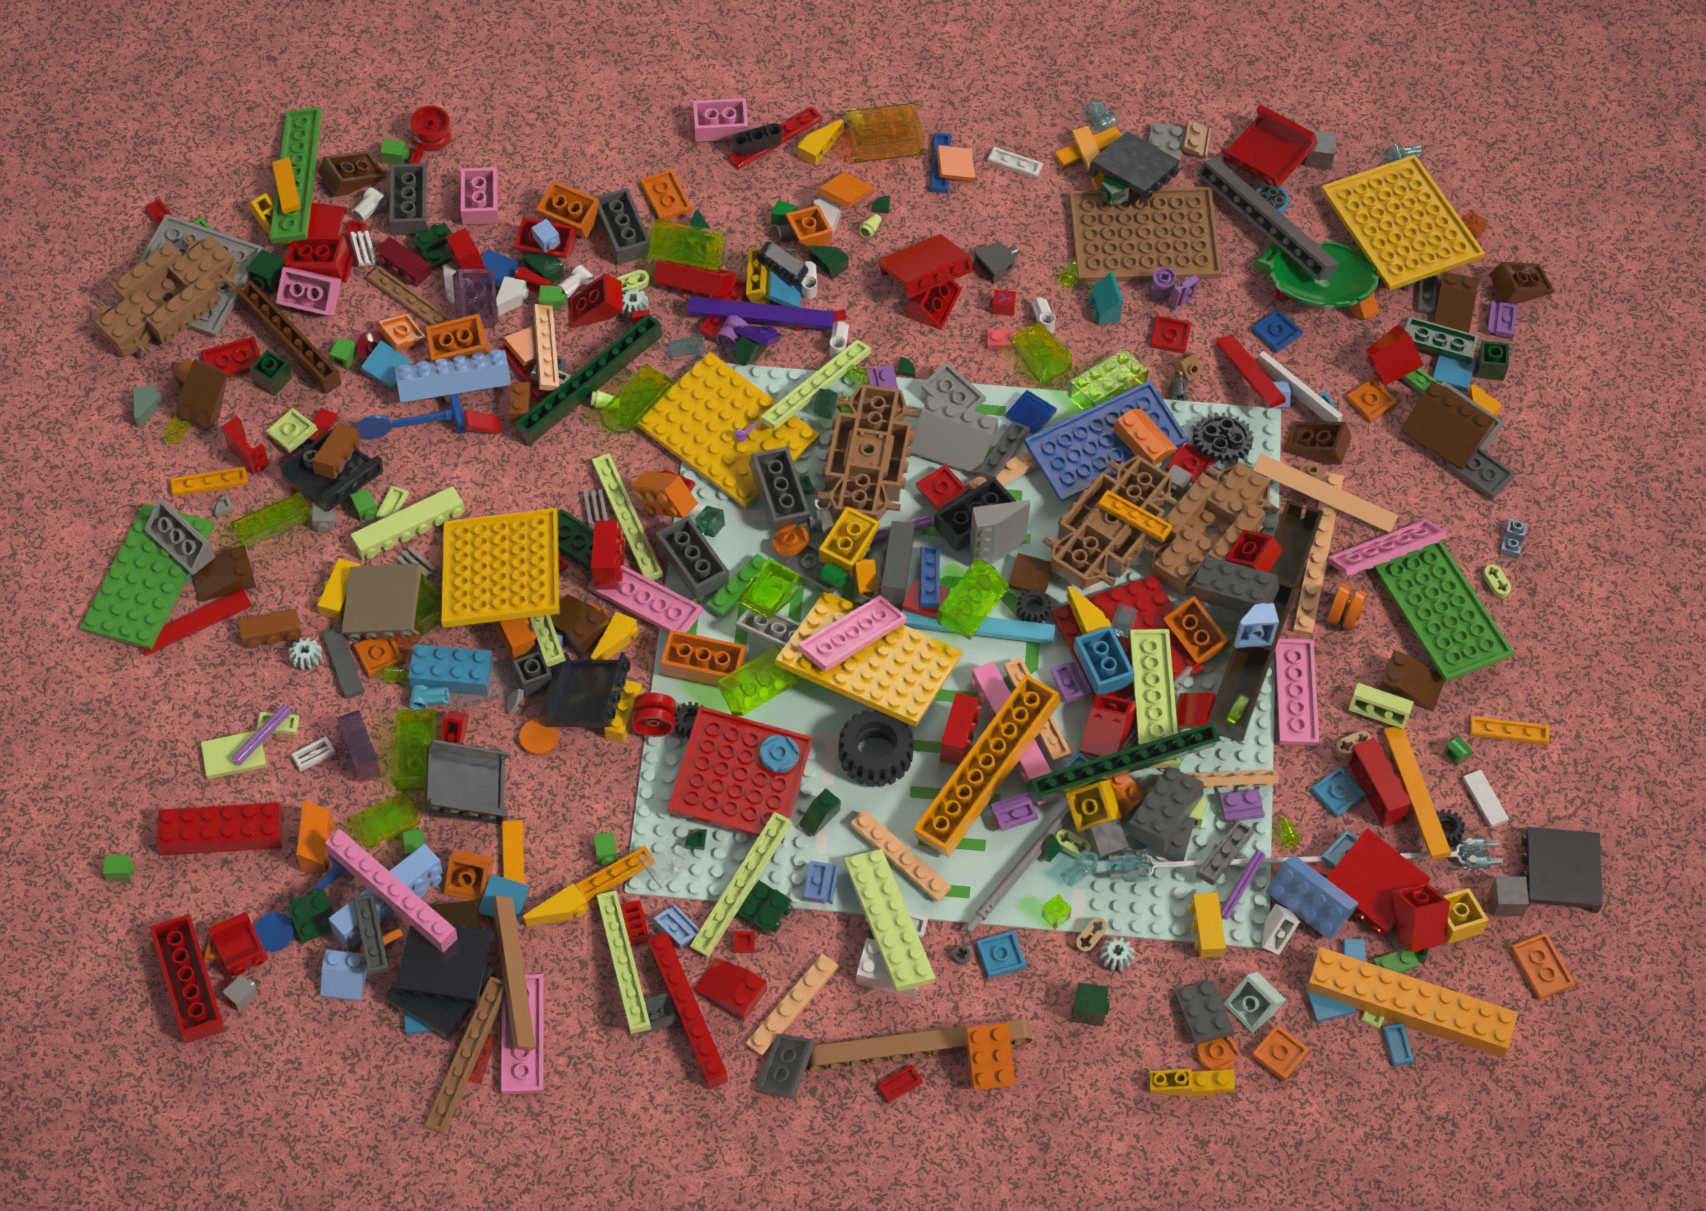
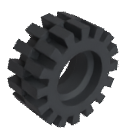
(1033, 597)
(681, 714)
(1455, 822)

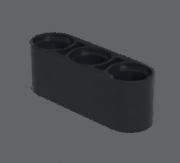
(757, 139)
(782, 263)

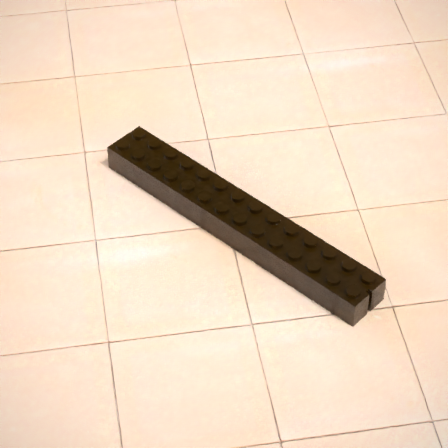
(1250, 665)

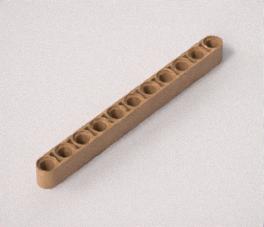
(903, 1047)

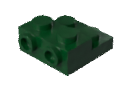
(433, 244)
(765, 908)
(311, 914)

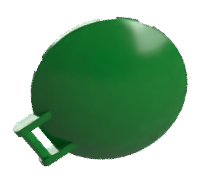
(1351, 283)

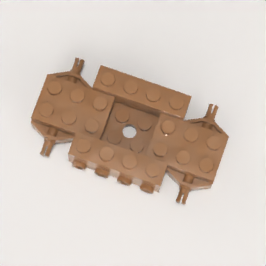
(165, 273)
(868, 479)
(1226, 503)
(1092, 543)

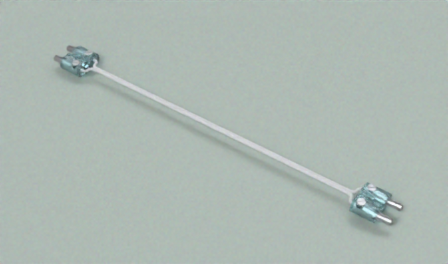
(1137, 870)

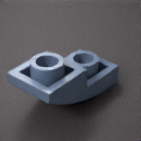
(1513, 538)

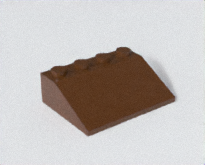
(1448, 425)

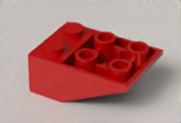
(1108, 725)

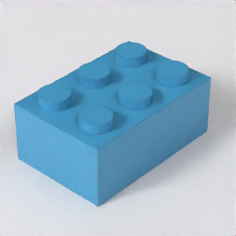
(1104, 661)

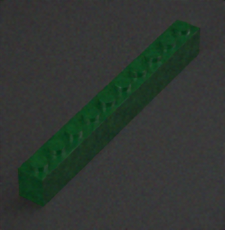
(588, 379)
(1122, 762)

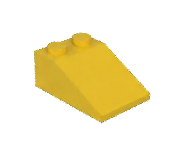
(848, 540)

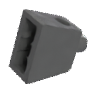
(996, 260)

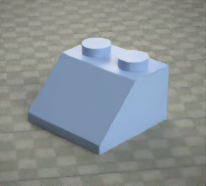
(1257, 627)
(343, 975)

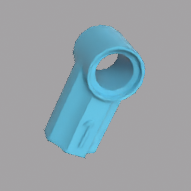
(423, 696)

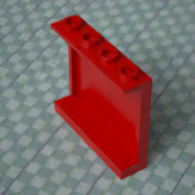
(1270, 147)
(926, 265)
(1370, 876)

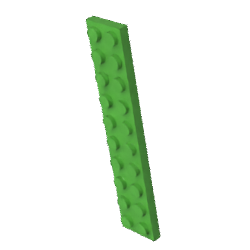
(301, 146)

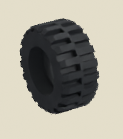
(869, 769)

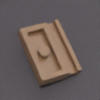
(1196, 139)

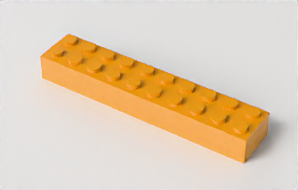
(987, 765)
(1412, 1002)

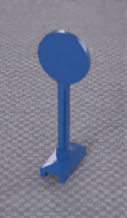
(378, 425)
(276, 929)

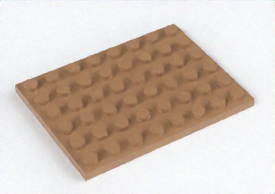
(1135, 240)

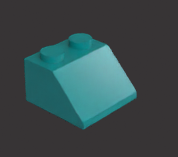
(1106, 300)

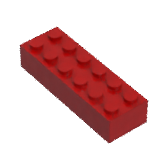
(220, 829)
(187, 979)

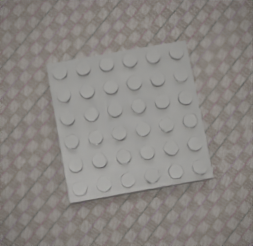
(174, 230)

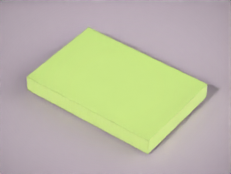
(219, 753)

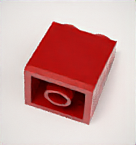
(1393, 356)
(1421, 917)

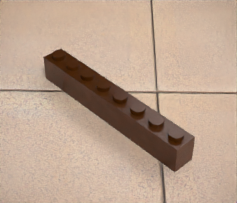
(288, 337)

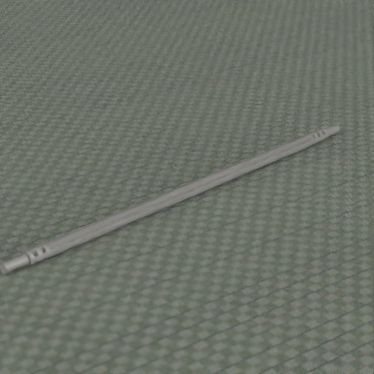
(1039, 846)

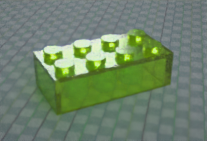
(687, 244)
(1107, 380)
(413, 735)

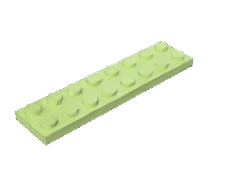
(1153, 687)
(889, 920)

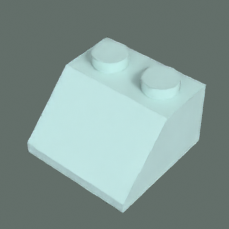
(1254, 1001)

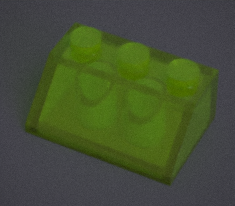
(385, 820)

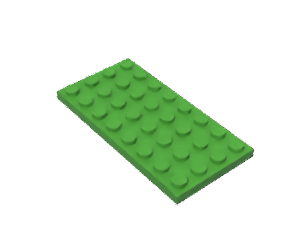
(140, 586)
(1443, 611)

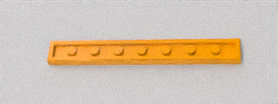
(1418, 793)

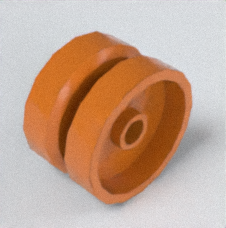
(1346, 606)

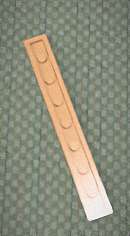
(1325, 493)

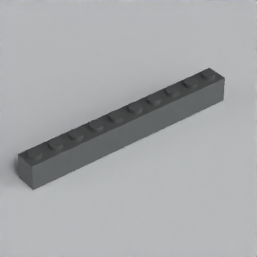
(1268, 219)

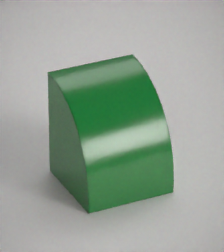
(779, 212)
(1458, 751)

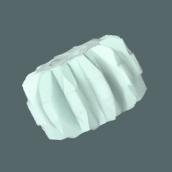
(634, 301)
(305, 653)
(1114, 960)

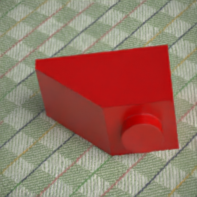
(454, 727)

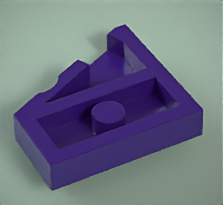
(761, 335)

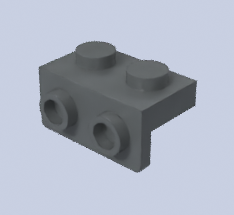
(659, 1013)

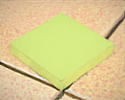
(291, 430)

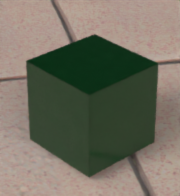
(266, 271)
(1492, 360)
(271, 372)
(1091, 1004)

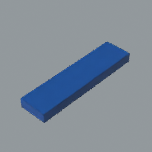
(939, 184)
(930, 577)

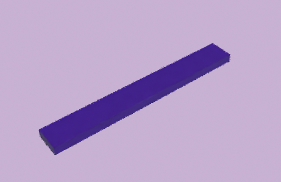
(761, 312)

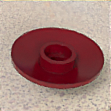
(367, 341)

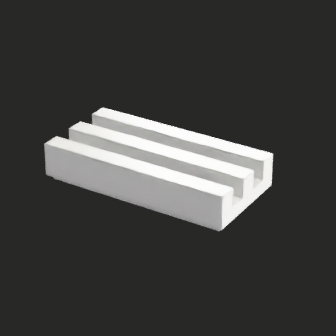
(360, 236)
(310, 759)

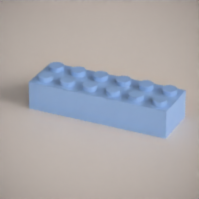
(452, 375)
(416, 872)

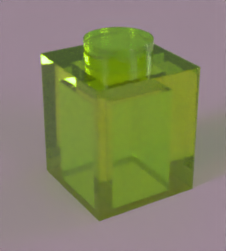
(1056, 911)

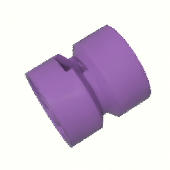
(1163, 282)
(727, 335)

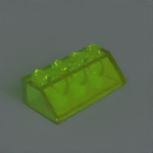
(635, 400)
(271, 520)
(972, 599)
(756, 683)

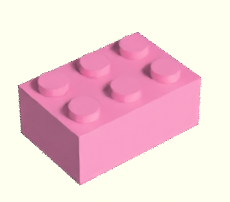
(719, 119)
(479, 195)
(308, 291)

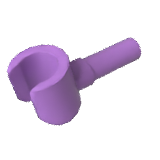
(741, 435)

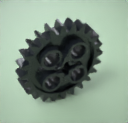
(1222, 438)

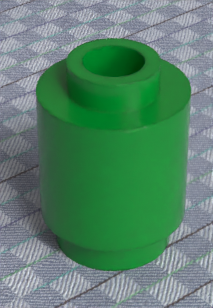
(833, 575)

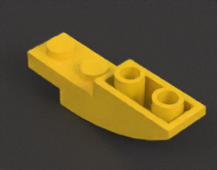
(1188, 1083)

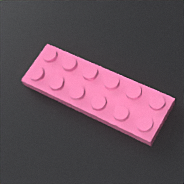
(1387, 547)
(651, 602)
(852, 633)
(1296, 692)
(524, 1069)

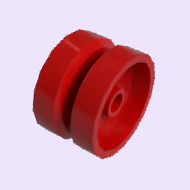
(431, 128)
(653, 714)

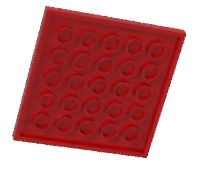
(1152, 605)
(725, 778)

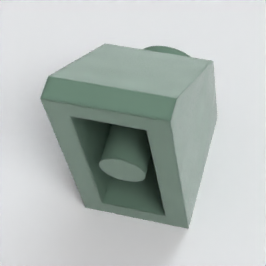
(145, 403)

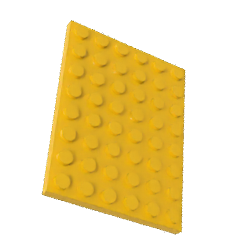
(1402, 222)
(700, 424)
(500, 568)
(892, 675)

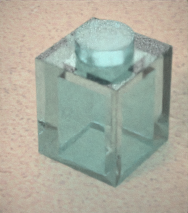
(1124, 620)

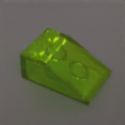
(1042, 353)
(770, 589)

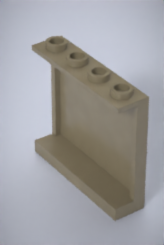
(382, 601)

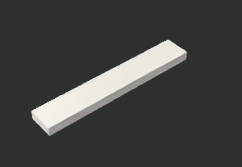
(1299, 389)

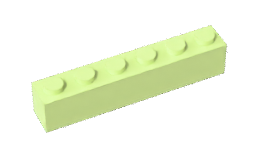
(407, 523)

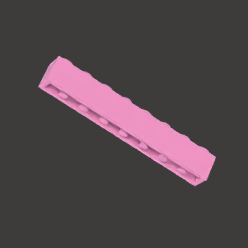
(994, 694)
(391, 890)

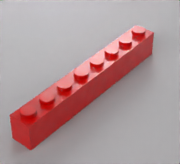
(687, 1010)

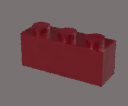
(402, 262)

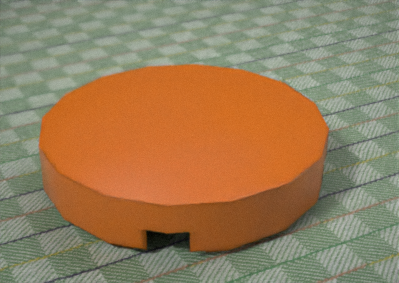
(790, 540)
(538, 738)
(1214, 1058)

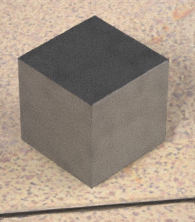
(1323, 153)
(532, 673)
(1107, 838)
(1509, 896)

